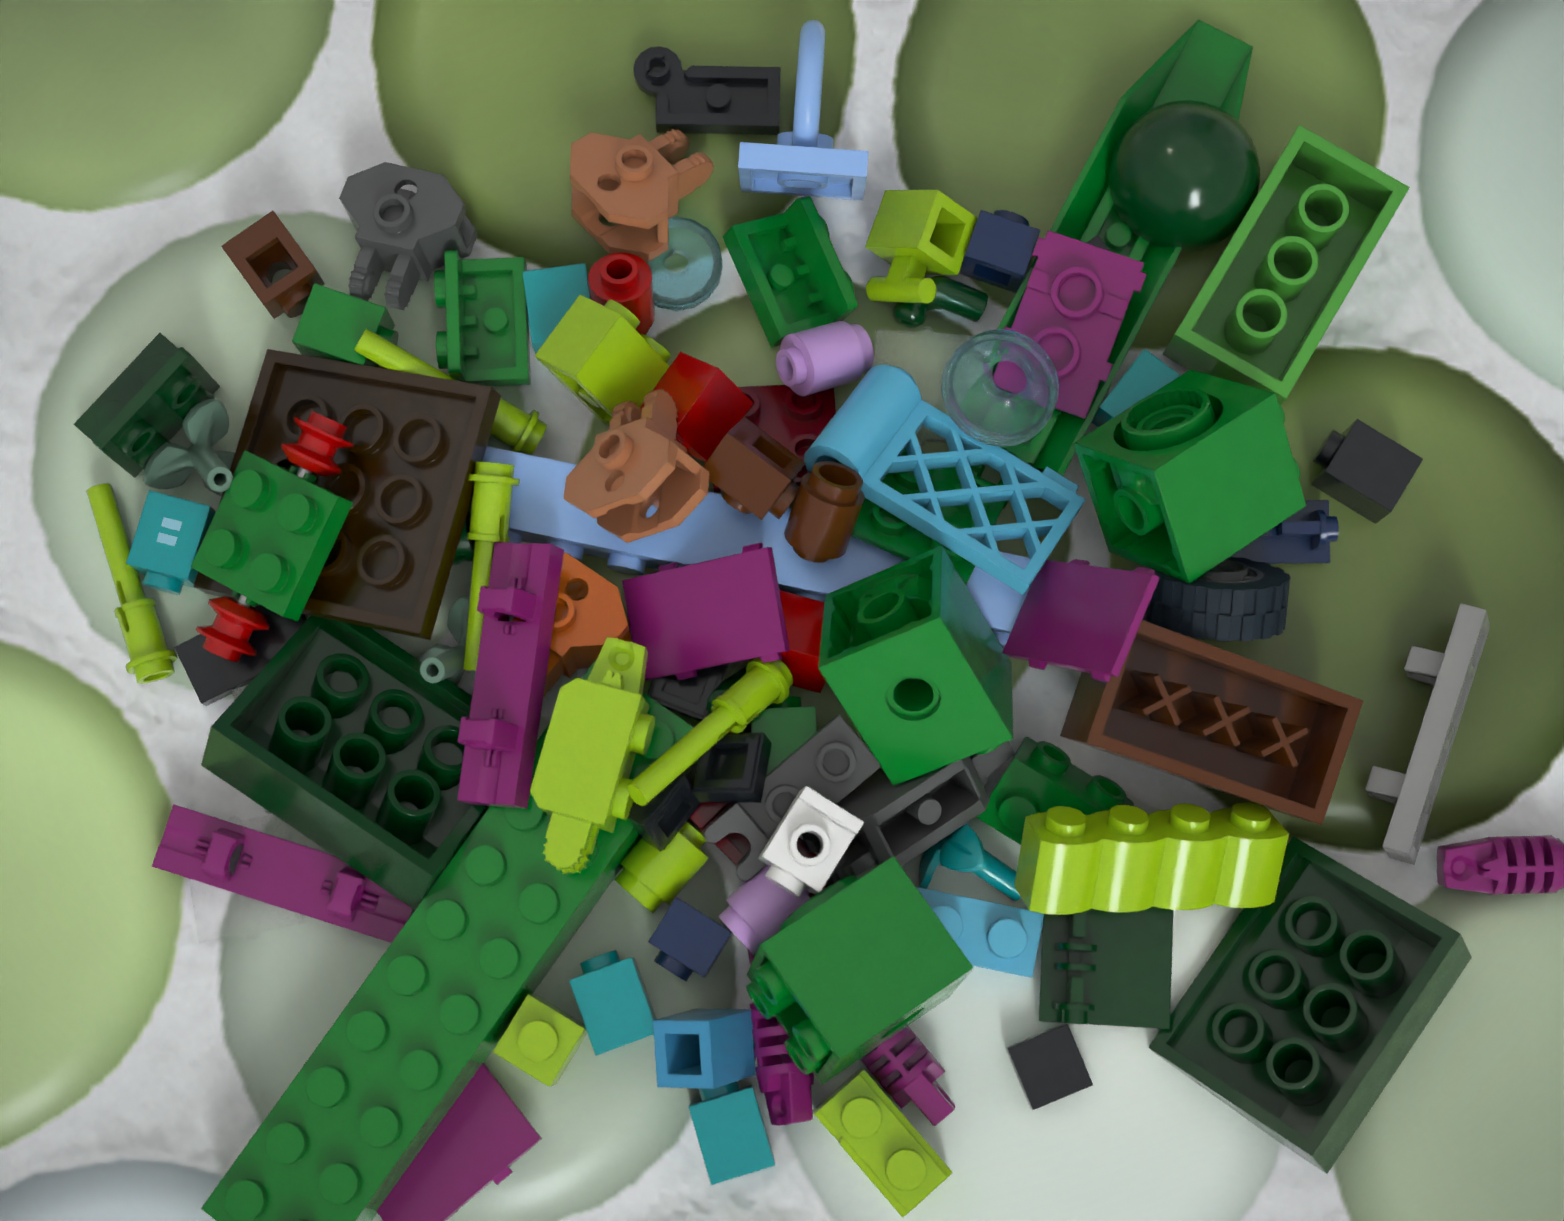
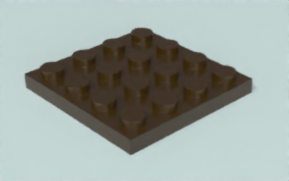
(404, 475)

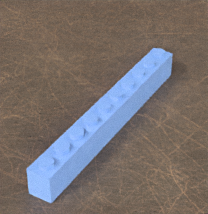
(711, 533)

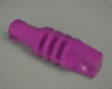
(1503, 865)
(910, 1074)
(781, 1081)

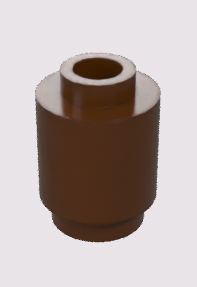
(825, 512)

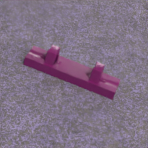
(510, 675)
(278, 874)

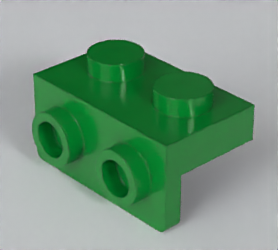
(791, 271)
(484, 320)
(1043, 779)

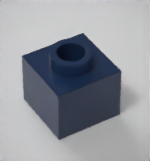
(1000, 249)
(688, 941)

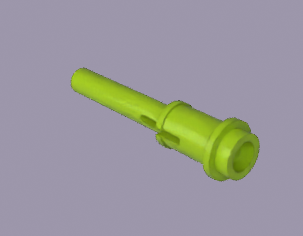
(510, 425)
(487, 525)
(137, 615)
(730, 713)

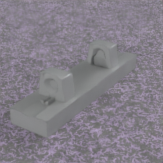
(1452, 679)

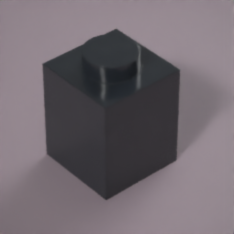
(1364, 470)

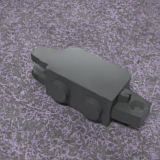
(913, 814)

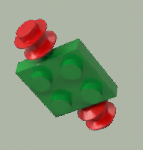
(272, 536)

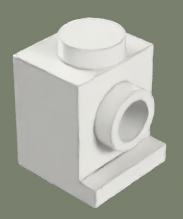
(814, 815)

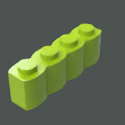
(1148, 860)

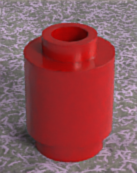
(626, 281)

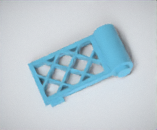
(883, 421)

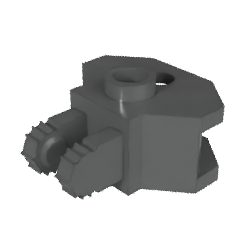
(403, 228)

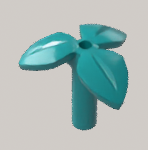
(965, 853)

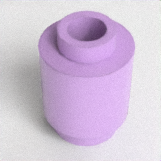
(824, 357)
(759, 910)

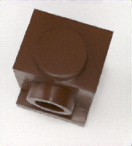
(261, 253)
(754, 471)

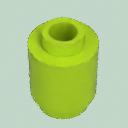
(661, 876)

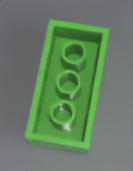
(1287, 266)

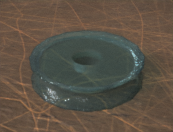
(702, 273)

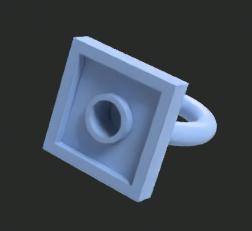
(803, 158)

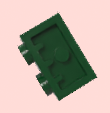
(146, 404)

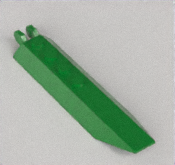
(1198, 67)

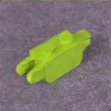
(591, 753)

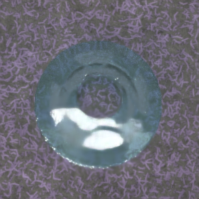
(986, 410)

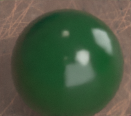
(1184, 175)

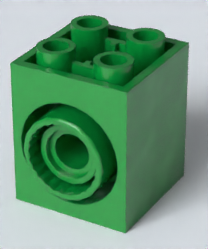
(1191, 474)
(917, 666)
(854, 969)

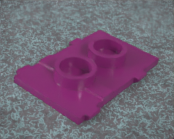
(1075, 315)
(708, 613)
(1081, 617)
(463, 1155)

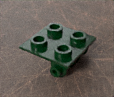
(1107, 968)

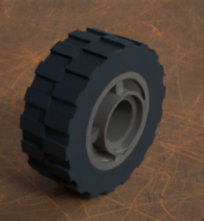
(1227, 603)

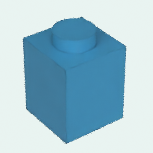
(704, 1048)

